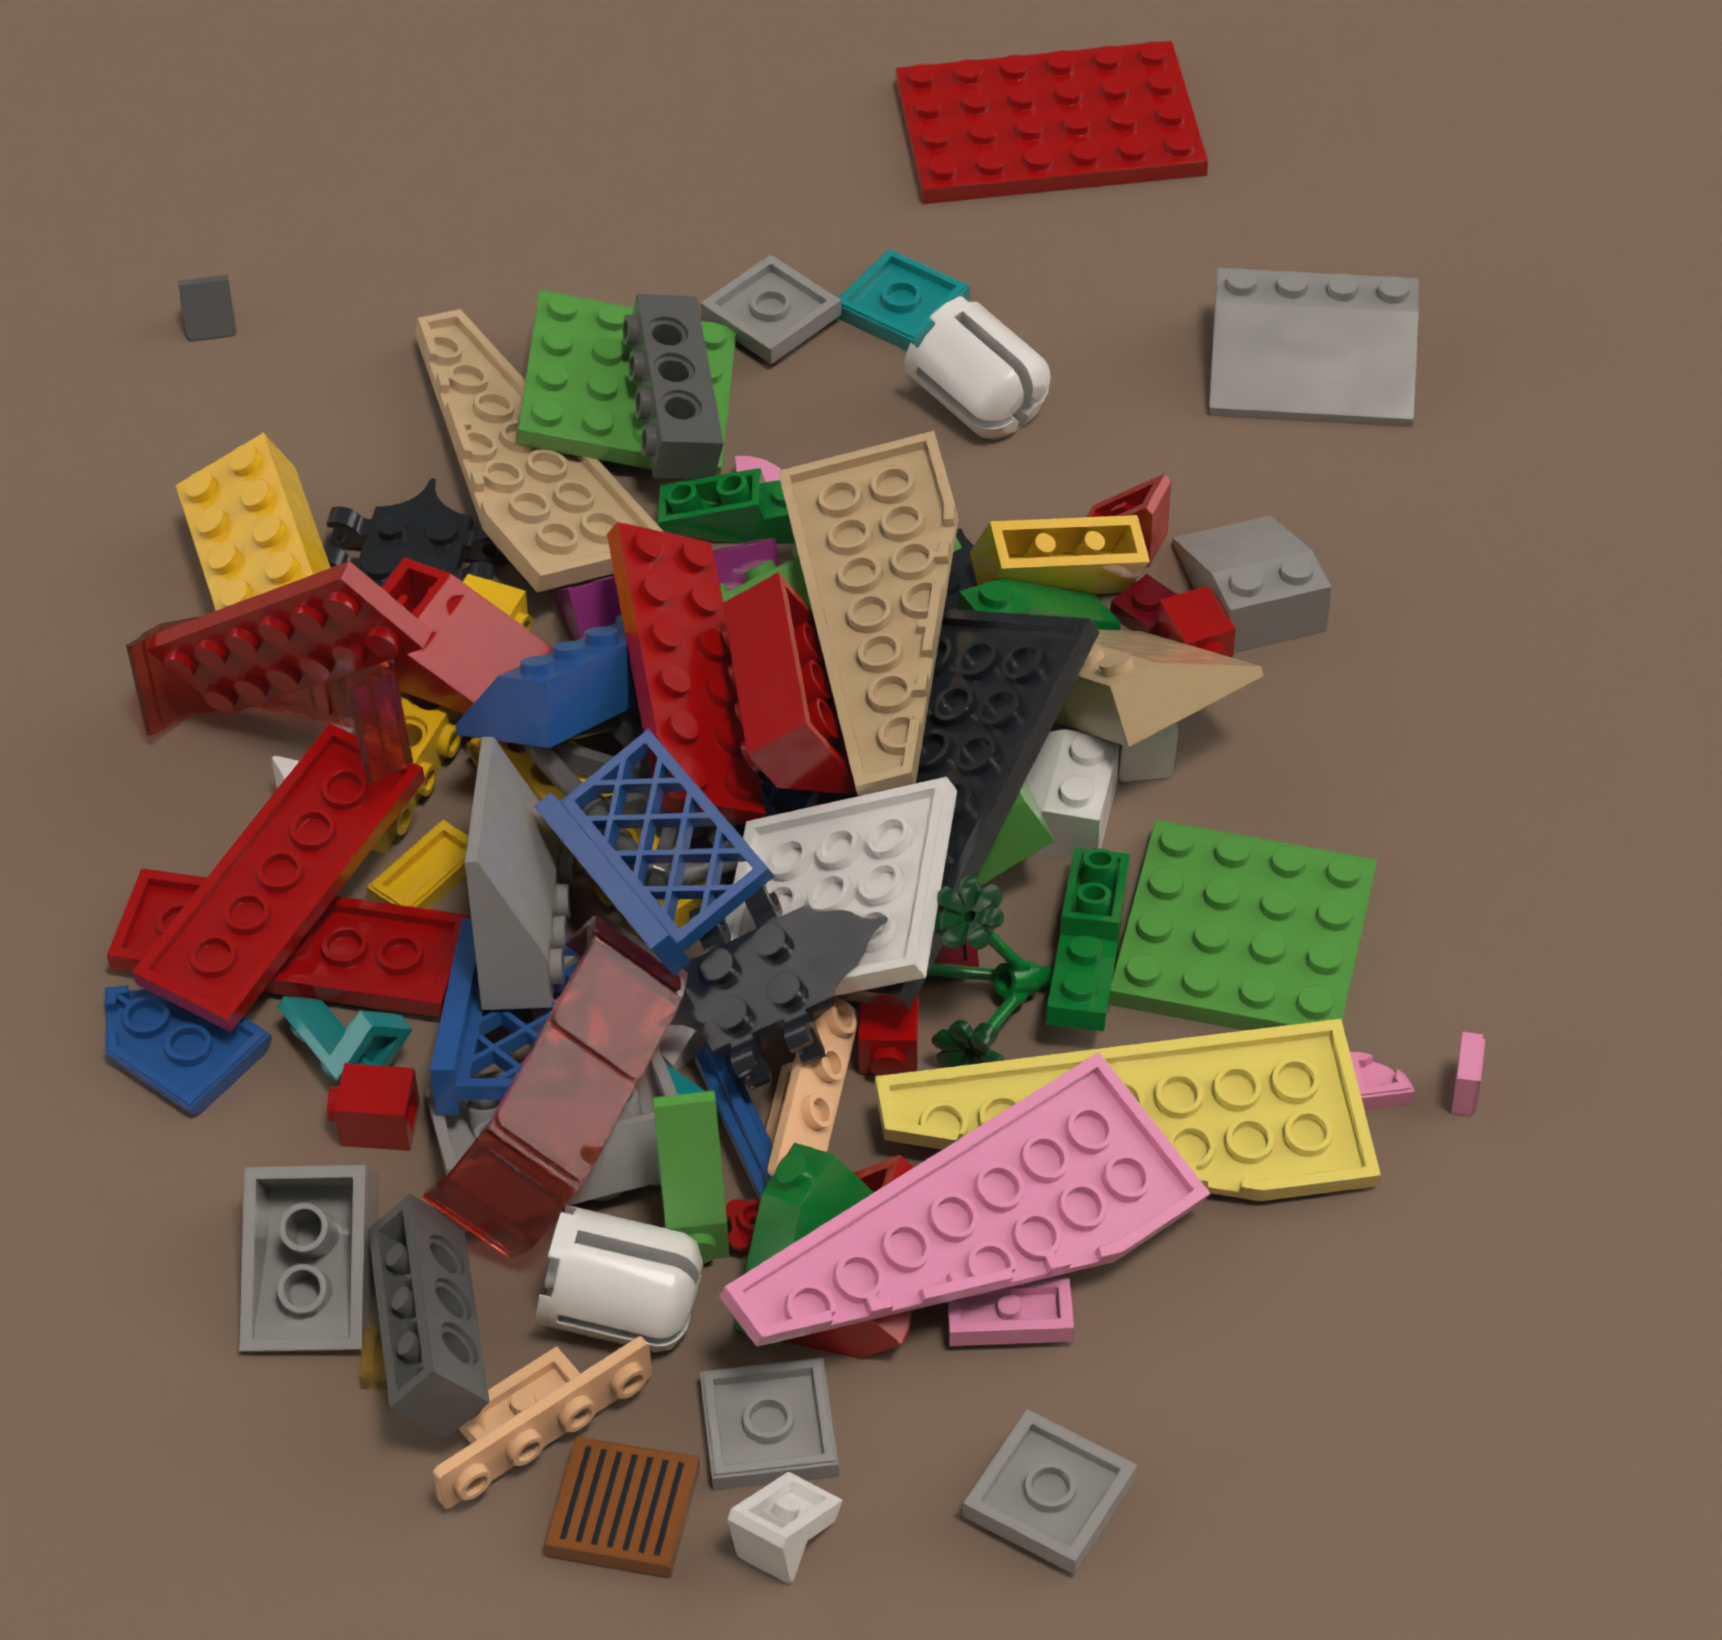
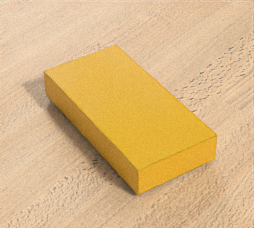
(424, 870)

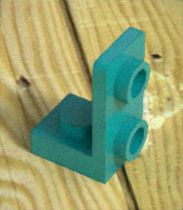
(367, 1039)

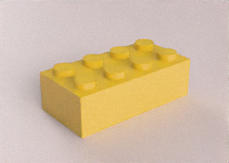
(251, 523)

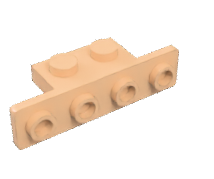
(810, 1094)
(534, 1411)

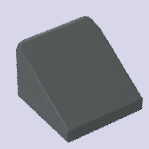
(207, 308)

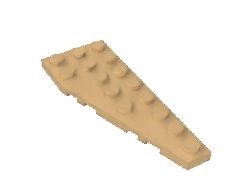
(534, 503)
(877, 567)

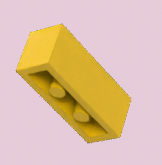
(1065, 553)

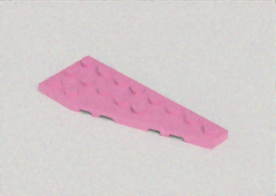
(1021, 1199)

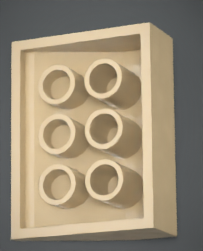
(1146, 683)

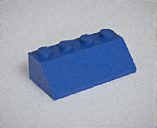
(557, 692)

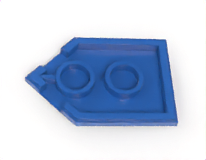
(176, 1049)

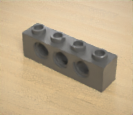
(673, 387)
(427, 1317)

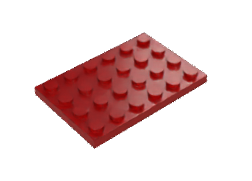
(1049, 122)

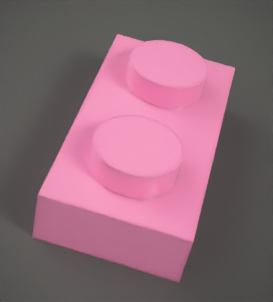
(1014, 1315)

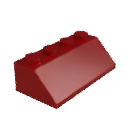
(784, 690)

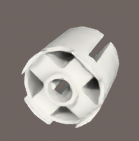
(979, 369)
(620, 1280)

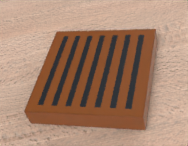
(622, 1506)

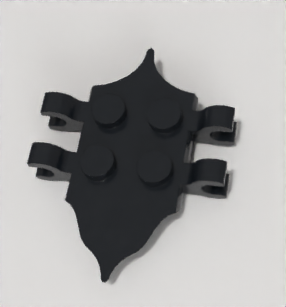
(414, 529)
(770, 981)

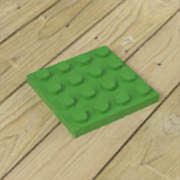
(580, 385)
(1242, 929)

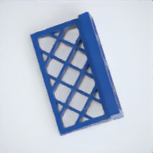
(627, 887)
(460, 1041)

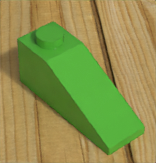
(692, 1170)

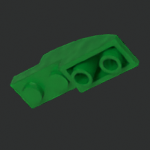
(726, 508)
(1088, 939)

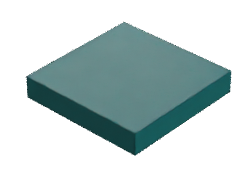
(898, 299)

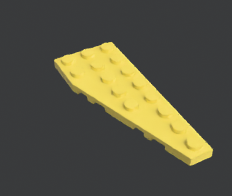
(1243, 1108)

